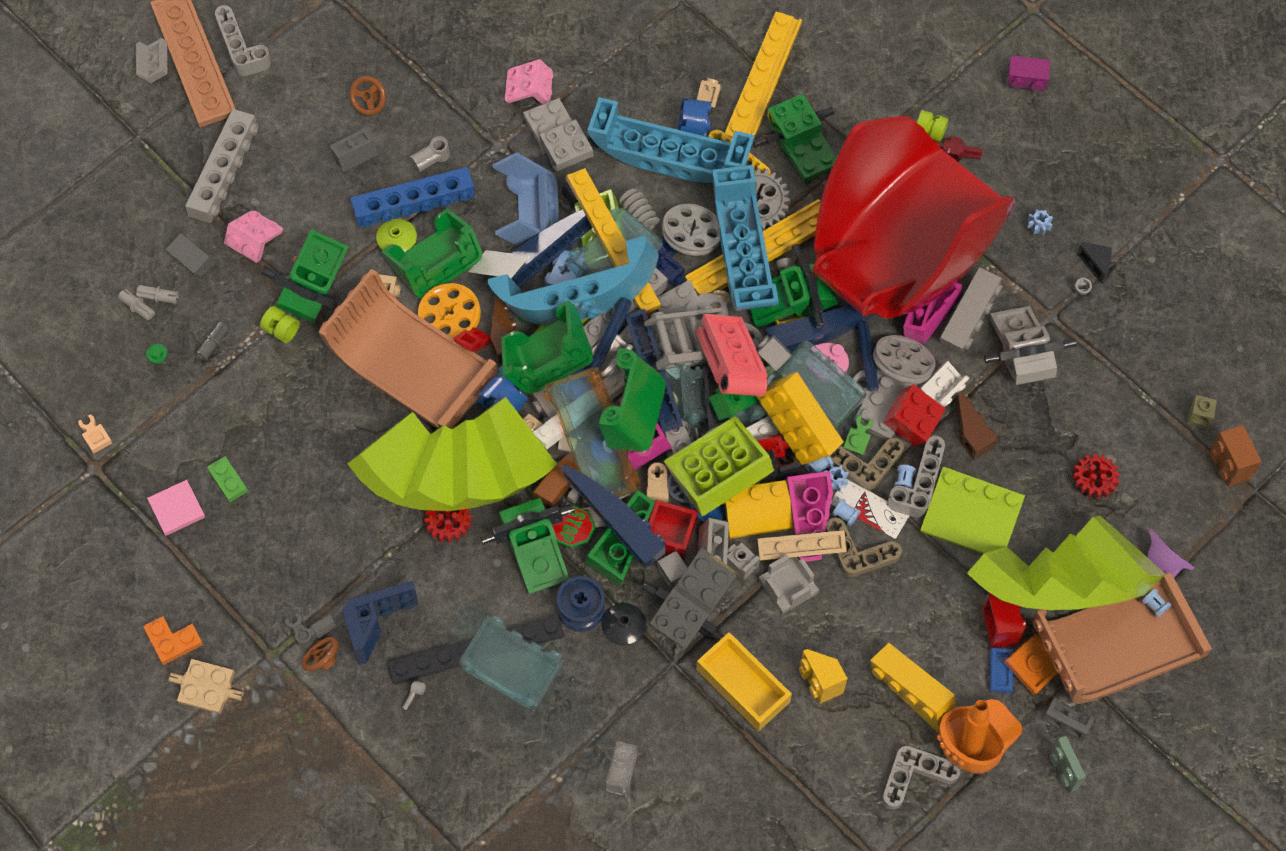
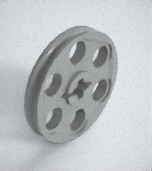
(683, 229)
(904, 359)

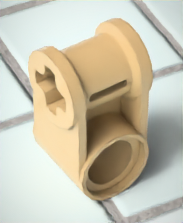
(657, 487)

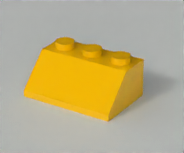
(759, 510)

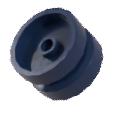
(581, 603)

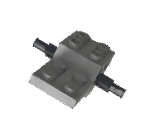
(692, 600)

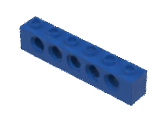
(417, 189)

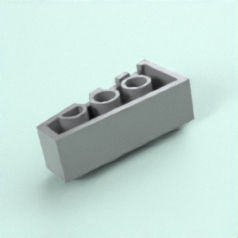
(971, 311)

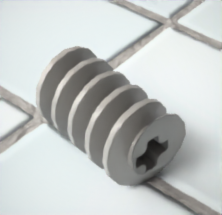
(639, 208)

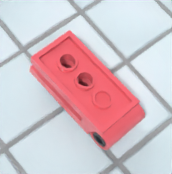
(732, 355)

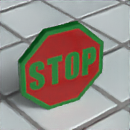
(575, 528)

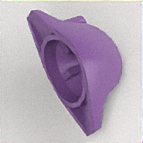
(1165, 558)

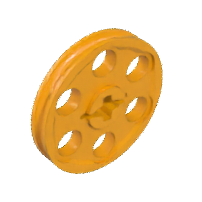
(449, 304)

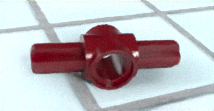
(955, 148)

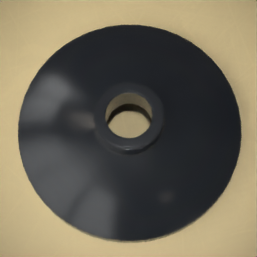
(624, 633)

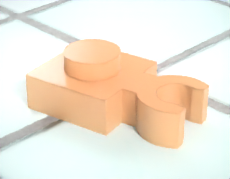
(95, 435)

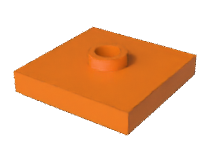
(1032, 664)

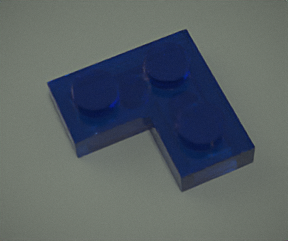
(666, 264)

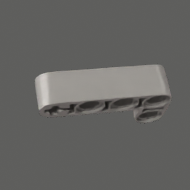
(233, 39)
(924, 476)

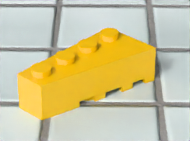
(913, 685)

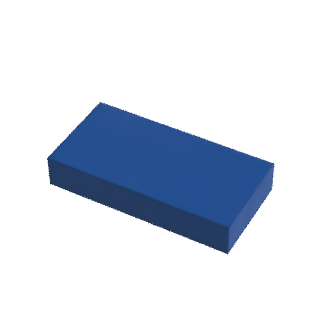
(1000, 675)

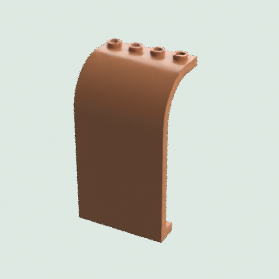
(405, 354)
(1121, 643)

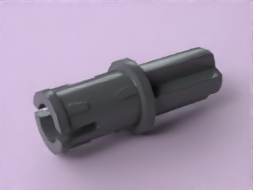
(212, 341)

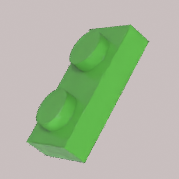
(227, 479)

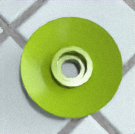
(405, 239)

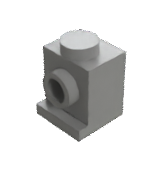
(742, 566)

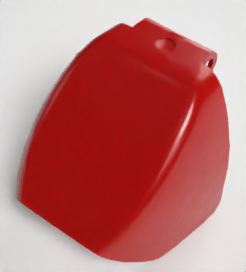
(901, 219)

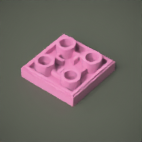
(176, 507)

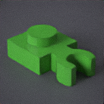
(858, 439)

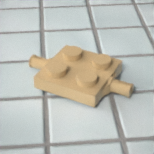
(206, 686)

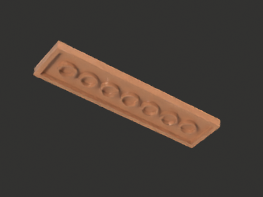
(193, 60)

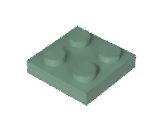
(1065, 760)

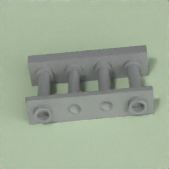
(686, 356)

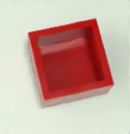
(914, 415)
(674, 525)
(1003, 622)

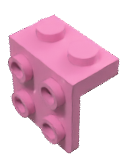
(529, 80)
(250, 234)

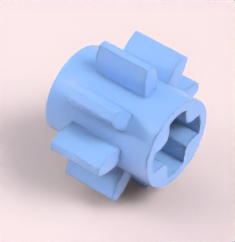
(1040, 222)
(838, 472)

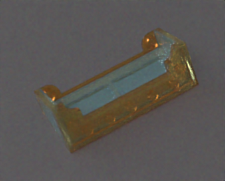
(579, 406)

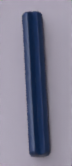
(610, 333)
(867, 356)

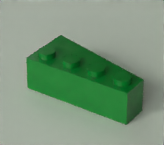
(609, 555)

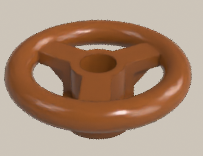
(376, 91)
(323, 657)

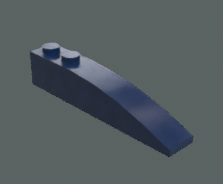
(549, 245)
(836, 323)
(648, 350)
(618, 517)

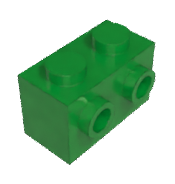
(730, 404)

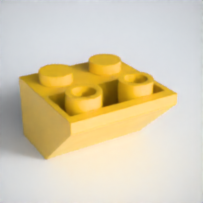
(823, 674)

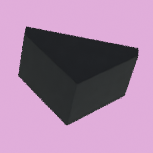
(1096, 259)
(788, 466)

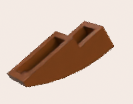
(555, 484)

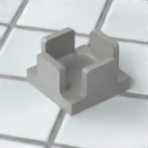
(789, 583)

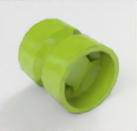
(933, 125)
(278, 323)

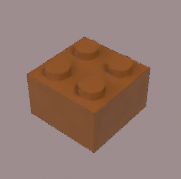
(1235, 456)

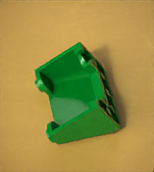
(437, 257)
(547, 353)
(636, 420)

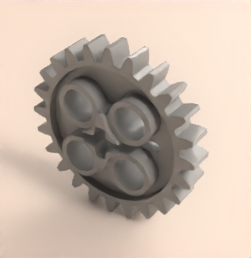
(775, 204)

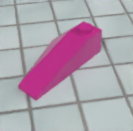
(810, 504)

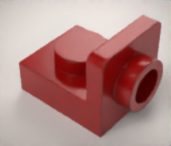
(774, 442)

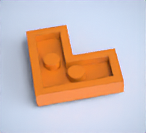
(170, 645)

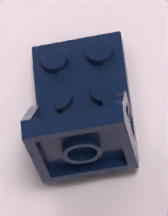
(363, 611)

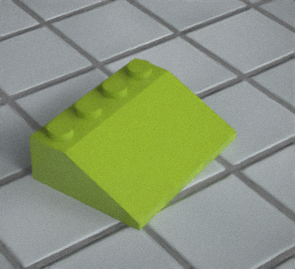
(719, 465)
(971, 512)

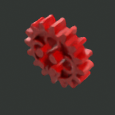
(1088, 467)
(434, 521)

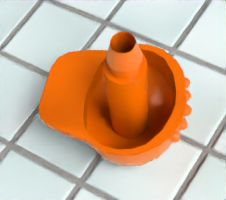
(978, 735)

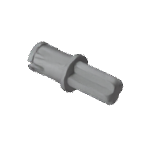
(157, 294)
(136, 304)

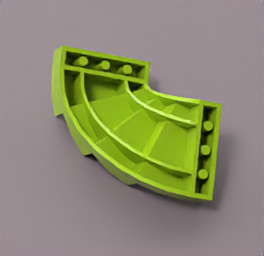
(454, 467)
(1082, 573)

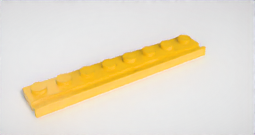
(764, 75)
(777, 239)

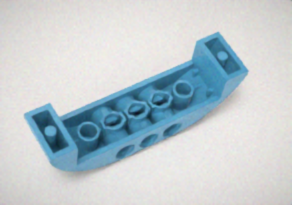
(664, 148)
(742, 239)
(590, 294)

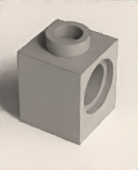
(671, 569)

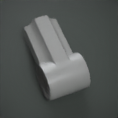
(430, 154)

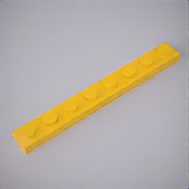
(607, 231)

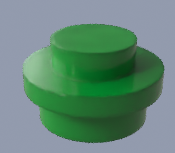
(156, 353)

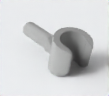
(416, 688)

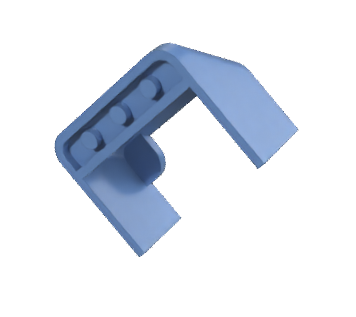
(536, 198)

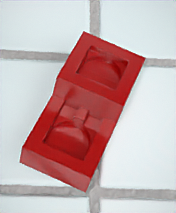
(473, 340)

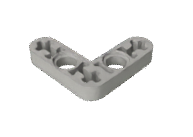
(909, 767)

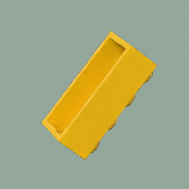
(800, 419)
(743, 681)

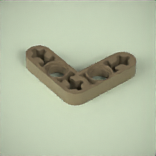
(871, 468)
(854, 556)

